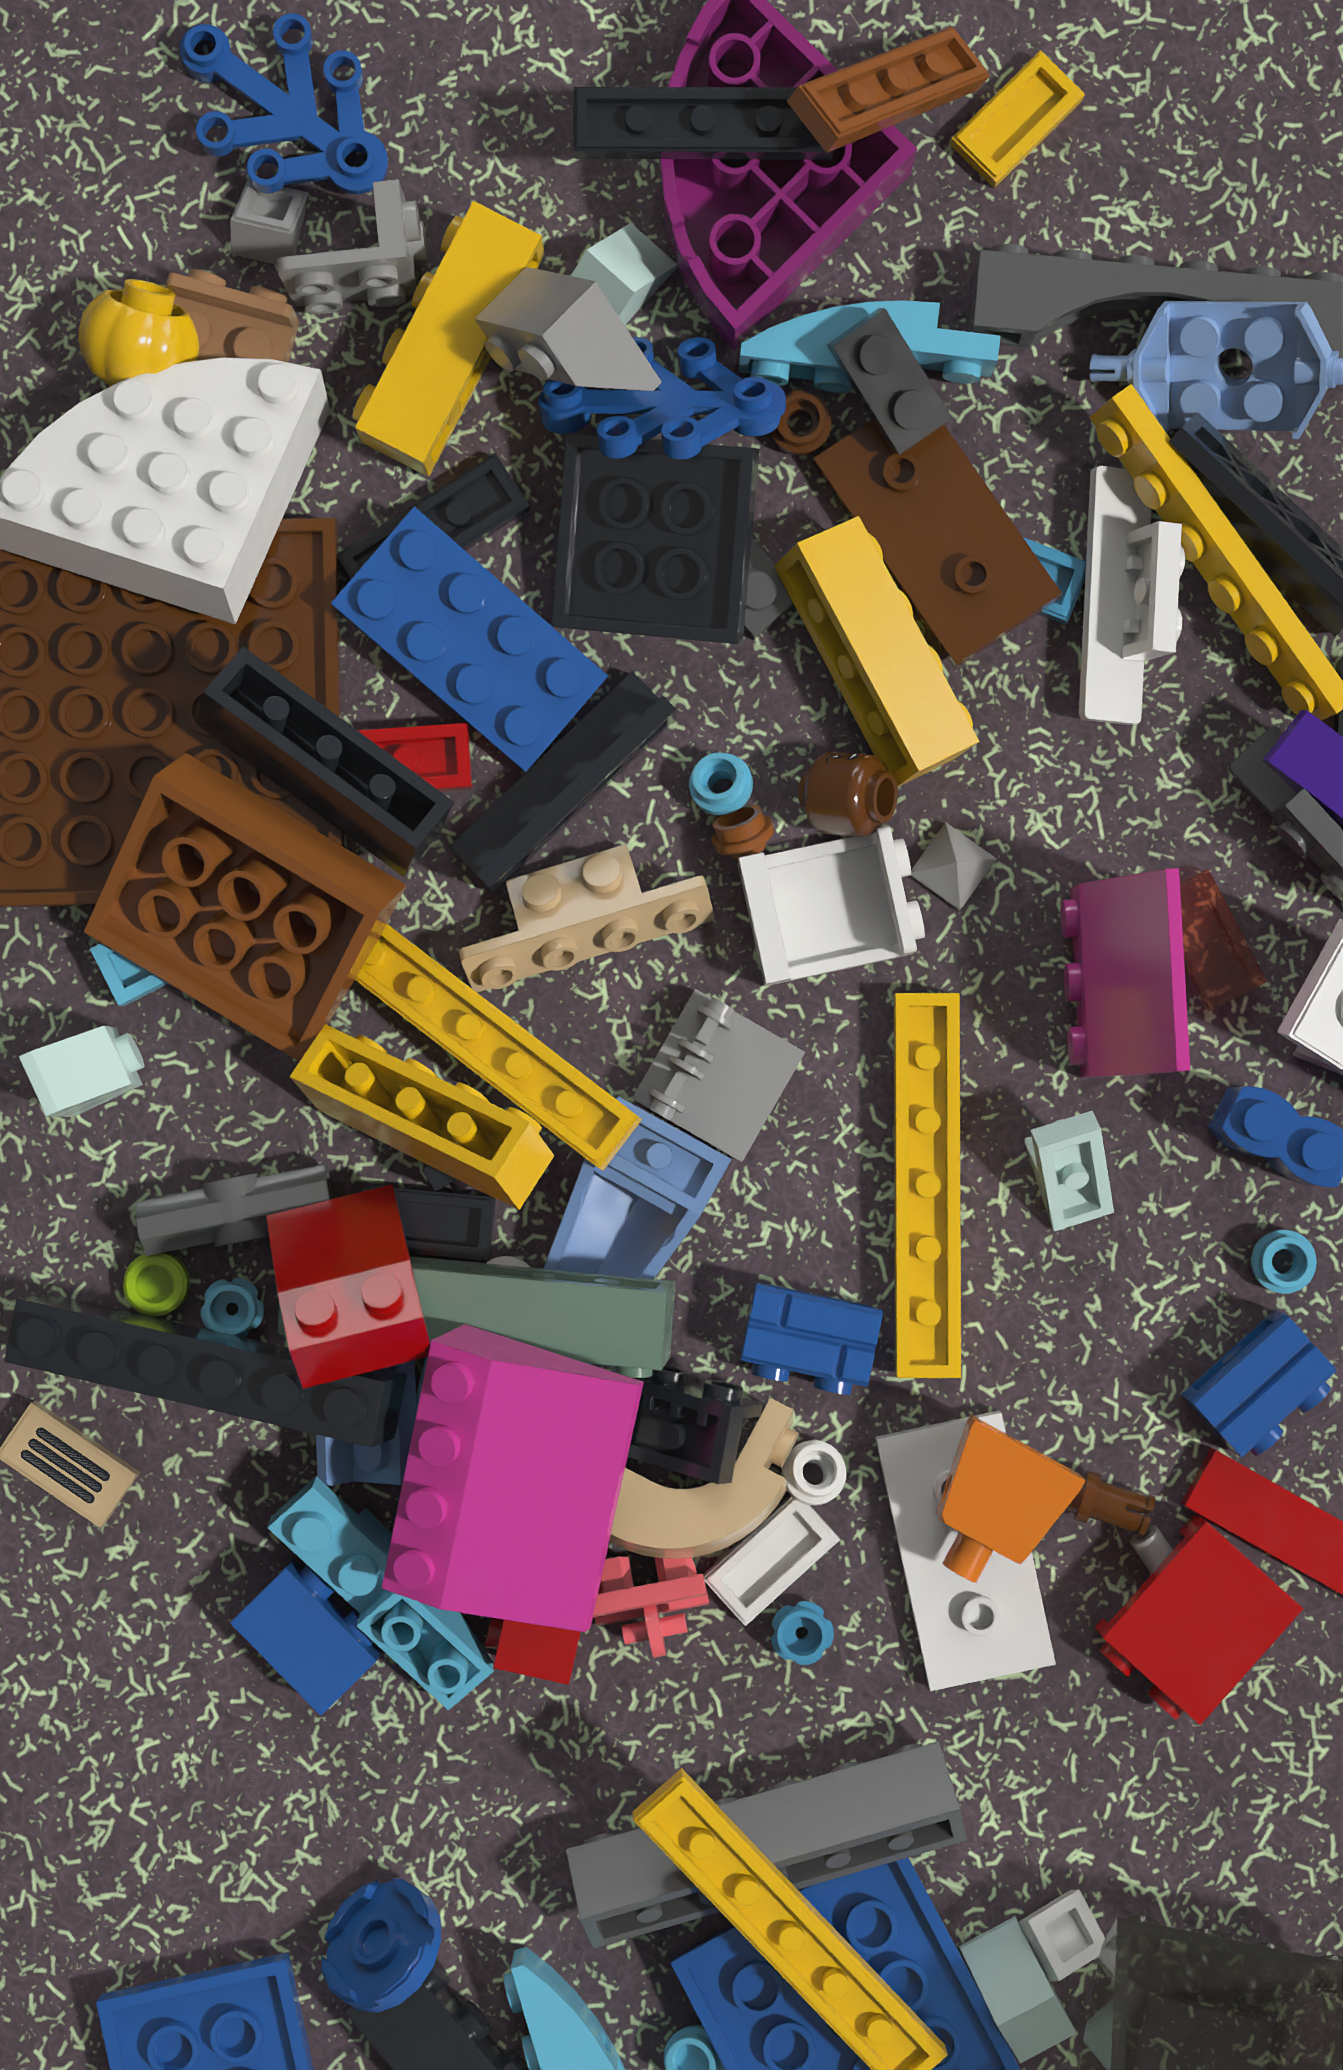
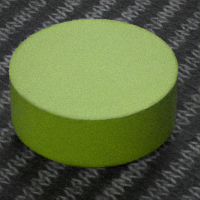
(156, 1284)

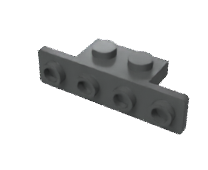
(1300, 818)

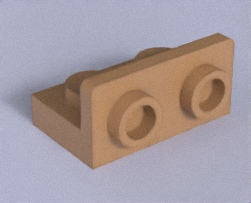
(235, 321)

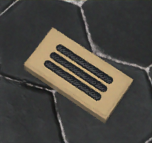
(67, 1464)

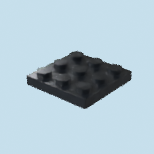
(655, 541)

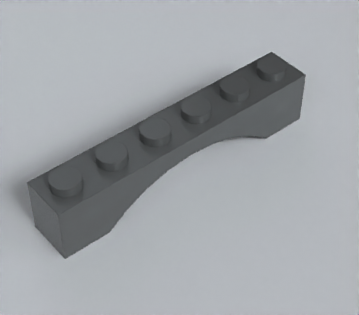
(1035, 295)

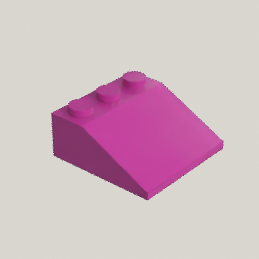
(1127, 975)

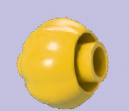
(134, 332)

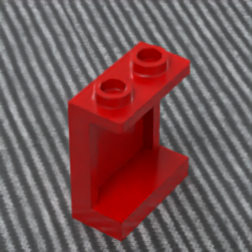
(1198, 1623)

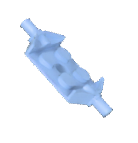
(1182, 375)

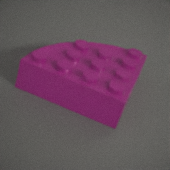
(755, 225)

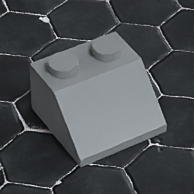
(563, 333)

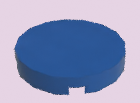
(381, 1945)

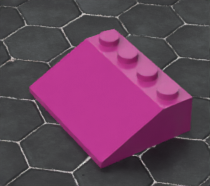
(511, 1481)

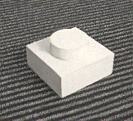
(1063, 1935)

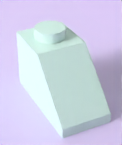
(83, 1071)

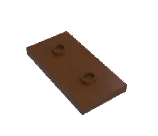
(940, 537)

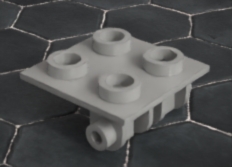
(718, 1075)

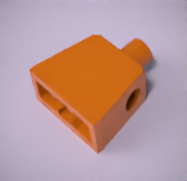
(1000, 1498)

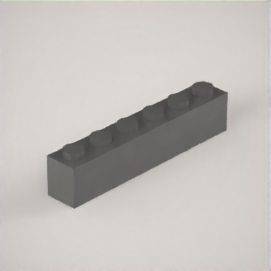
(806, 1828)

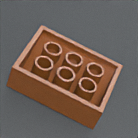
(242, 905)

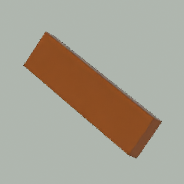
(888, 89)

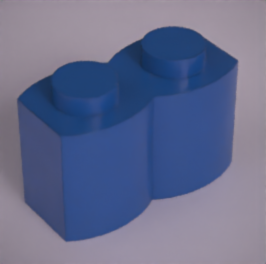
(1269, 1127)

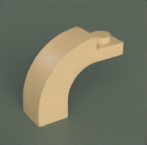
(713, 1516)

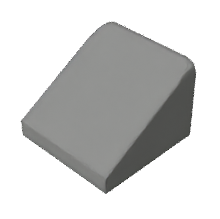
(267, 224)

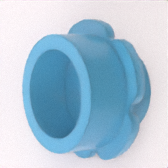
(807, 1649)

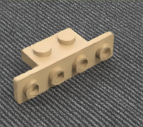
(582, 913)

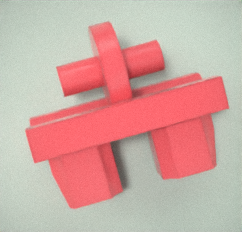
(620, 1601)

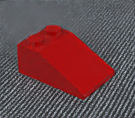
(346, 1287)

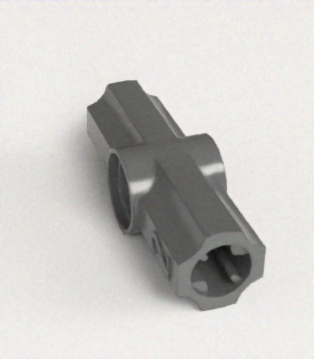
(227, 1209)

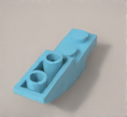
(801, 350)
(352, 1558)
(558, 2020)

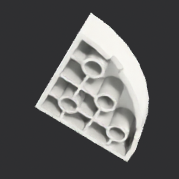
(169, 480)

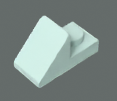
(1071, 1170)

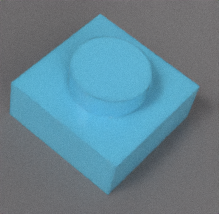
(123, 976)

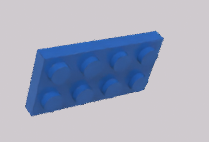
(469, 639)

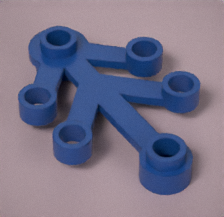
(289, 115)
(745, 405)

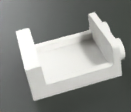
(830, 906)

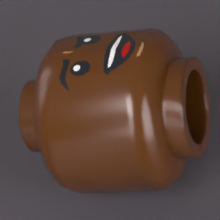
(848, 794)

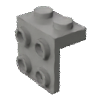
(371, 274)

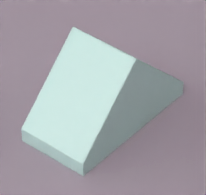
(626, 269)
(1017, 1990)

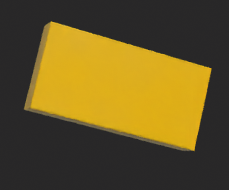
(1017, 119)

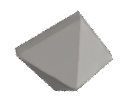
(952, 866)

